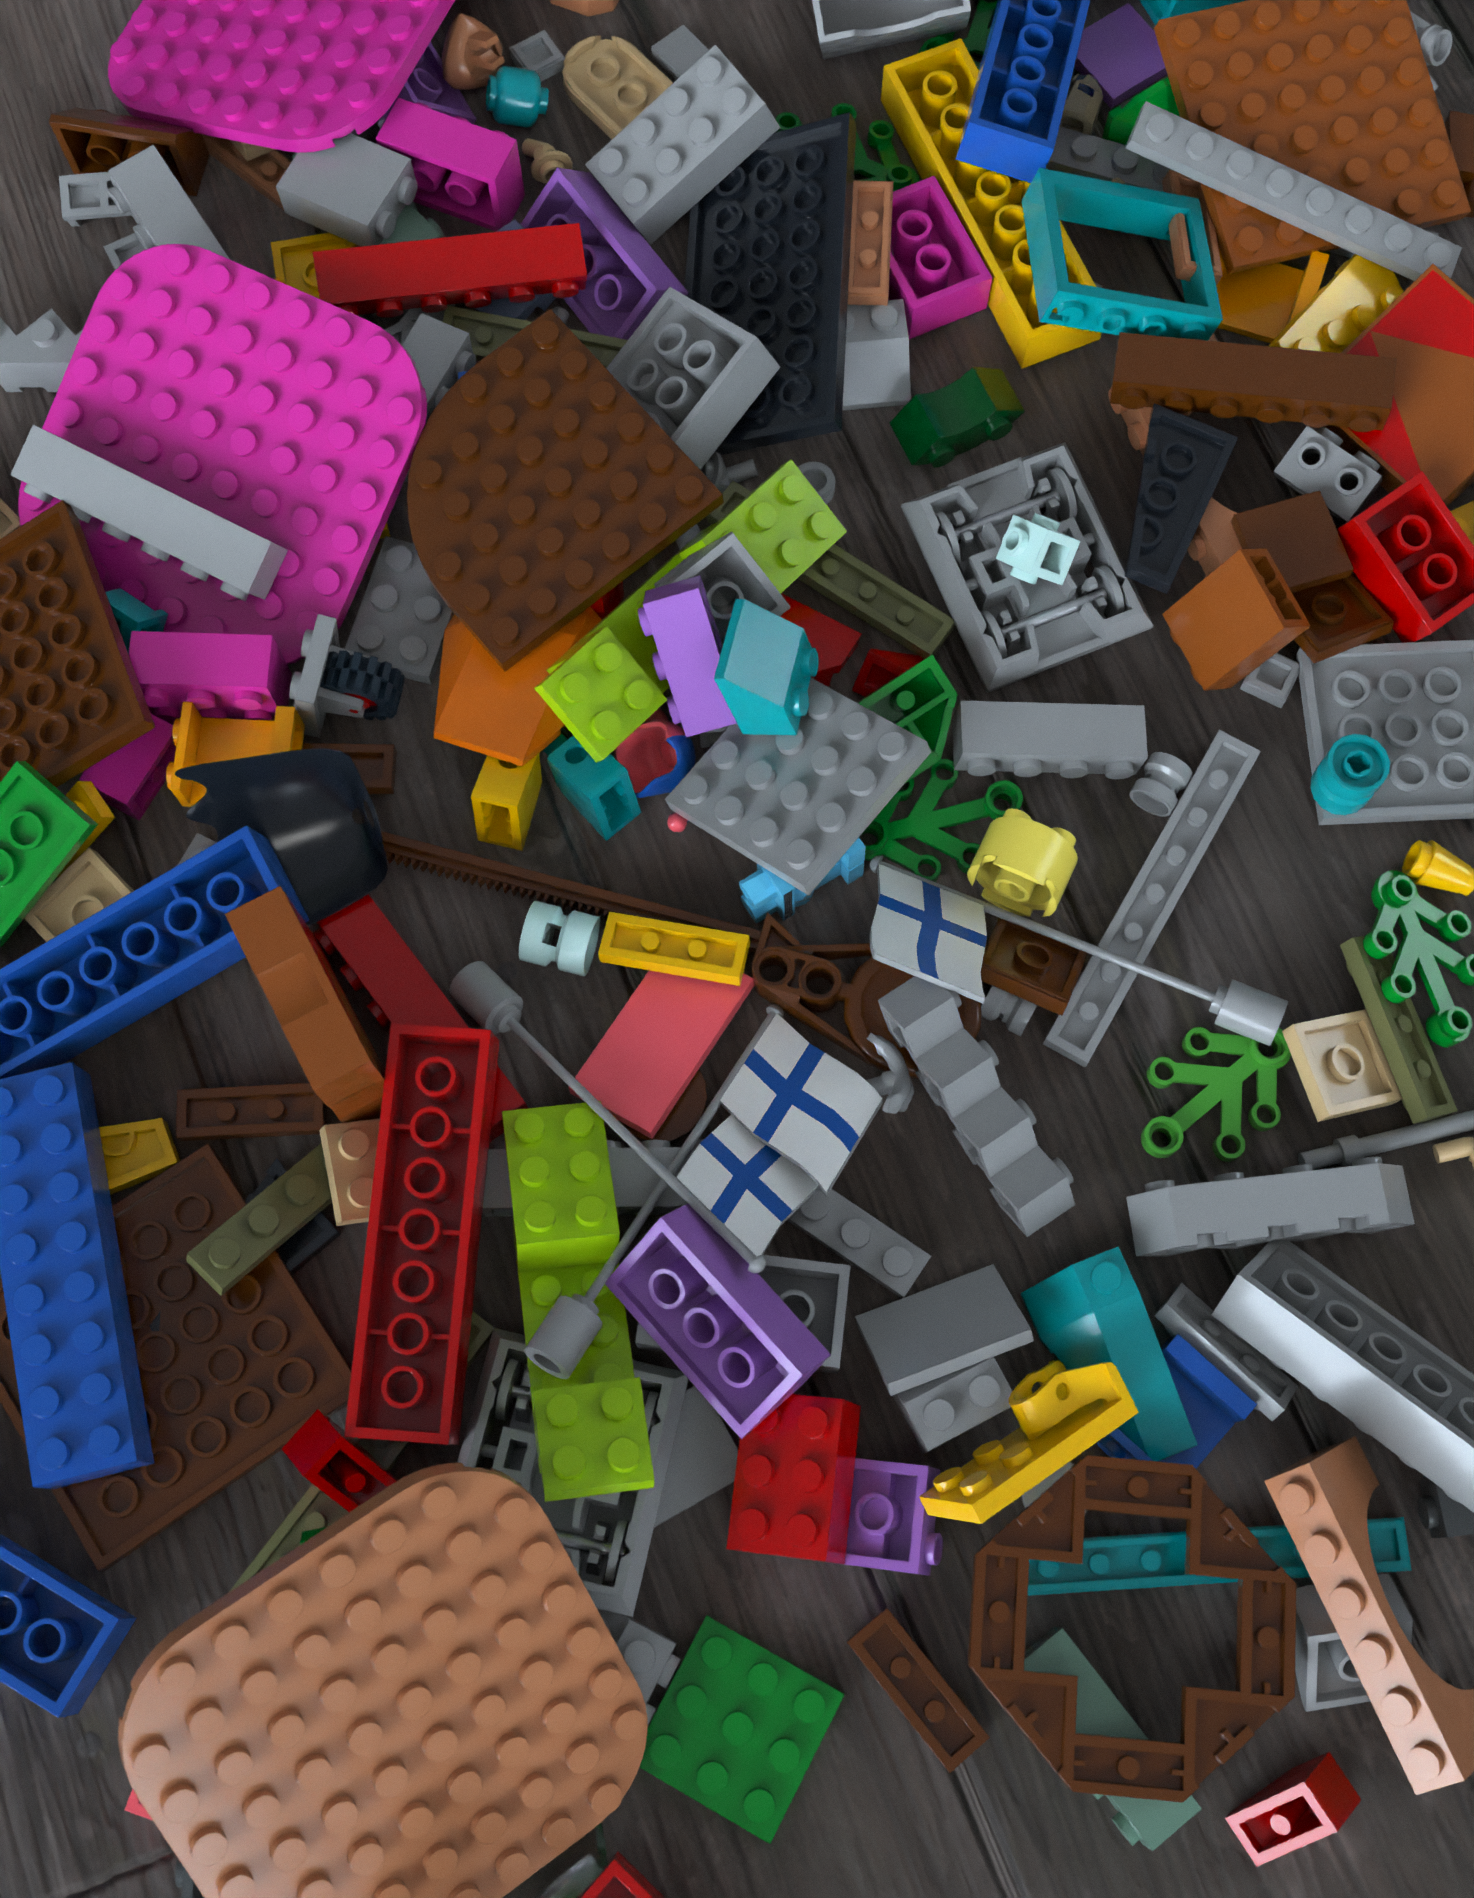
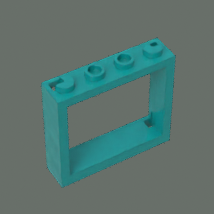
(1123, 209)

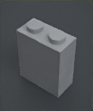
(349, 189)

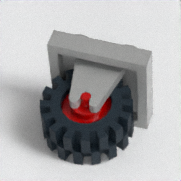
(341, 680)

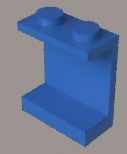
(1208, 1400)

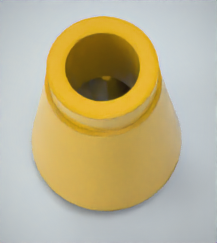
(1438, 868)

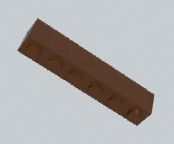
(1253, 381)

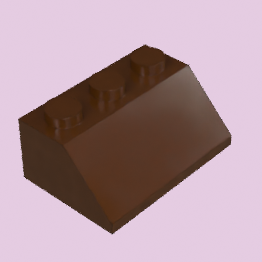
(101, 140)

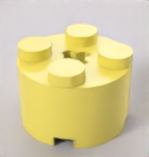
(1023, 864)

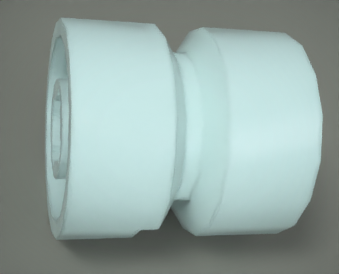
(575, 942)

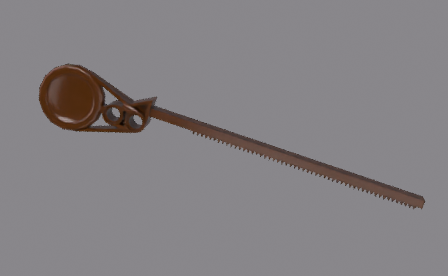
(771, 947)

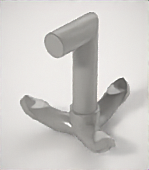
(894, 1082)

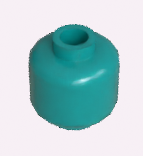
(516, 96)

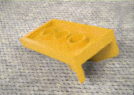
(1056, 1425)

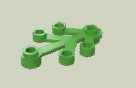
(1222, 1085)

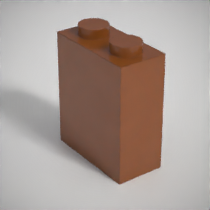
(1235, 619)

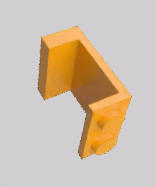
(1267, 297)
(222, 739)

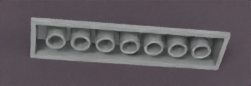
(1358, 1362)

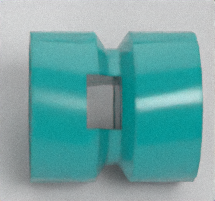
(1350, 774)

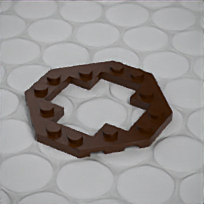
(1045, 1704)

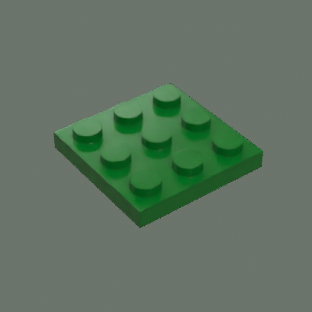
(738, 1728)

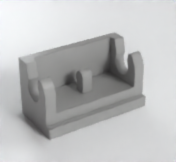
(87, 197)

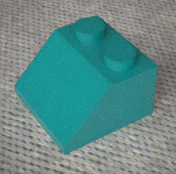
(765, 670)

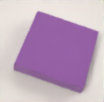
(1120, 55)

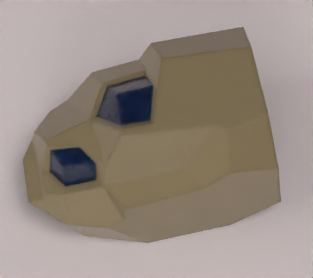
(1082, 104)

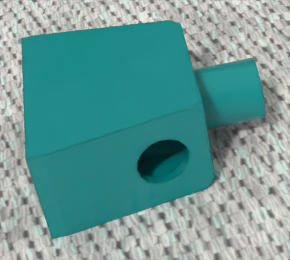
(597, 789)

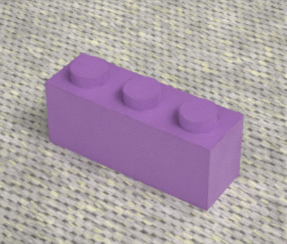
(687, 653)

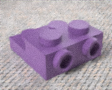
(889, 1520)

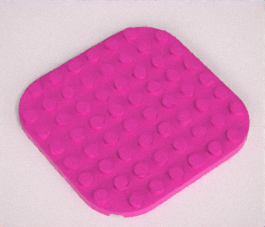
(271, 68)
(252, 411)

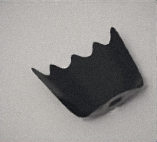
(305, 812)

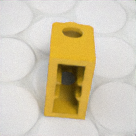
(506, 801)

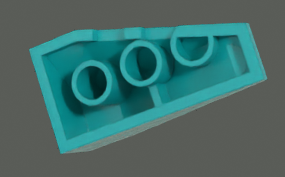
(1098, 1316)

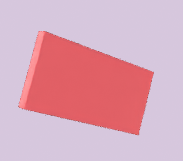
(659, 1046)

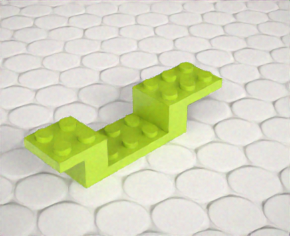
(609, 676)
(564, 1232)

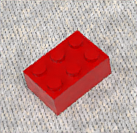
(1412, 558)
(796, 1481)

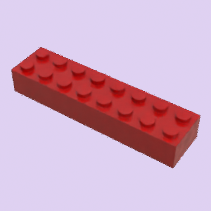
(423, 1235)

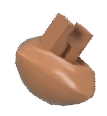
(470, 53)

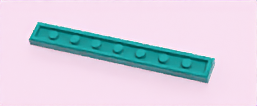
(1160, 1560)

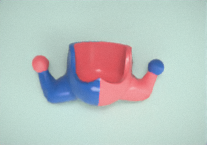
(657, 760)

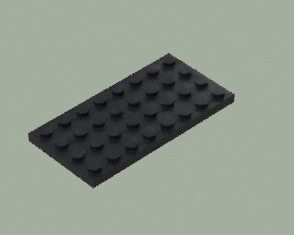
(776, 262)

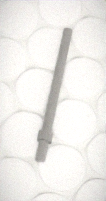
(1352, 1148)

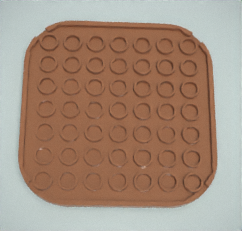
(390, 1707)

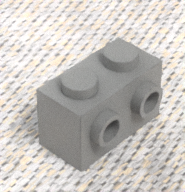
(1329, 472)

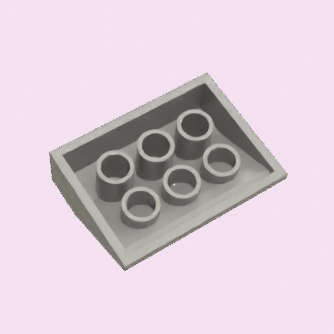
(693, 372)

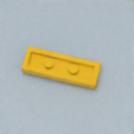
(674, 948)

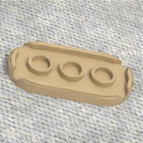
(611, 81)

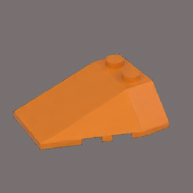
(498, 709)

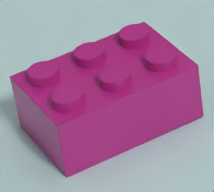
(457, 163)
(933, 260)
(216, 671)

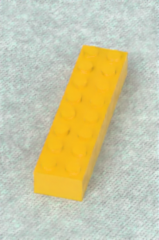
(929, 107)

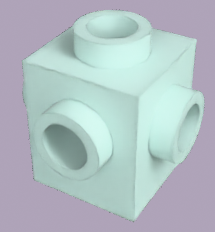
(1037, 549)

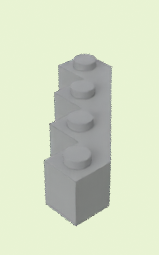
(36, 354)
(986, 1119)
(1268, 1208)

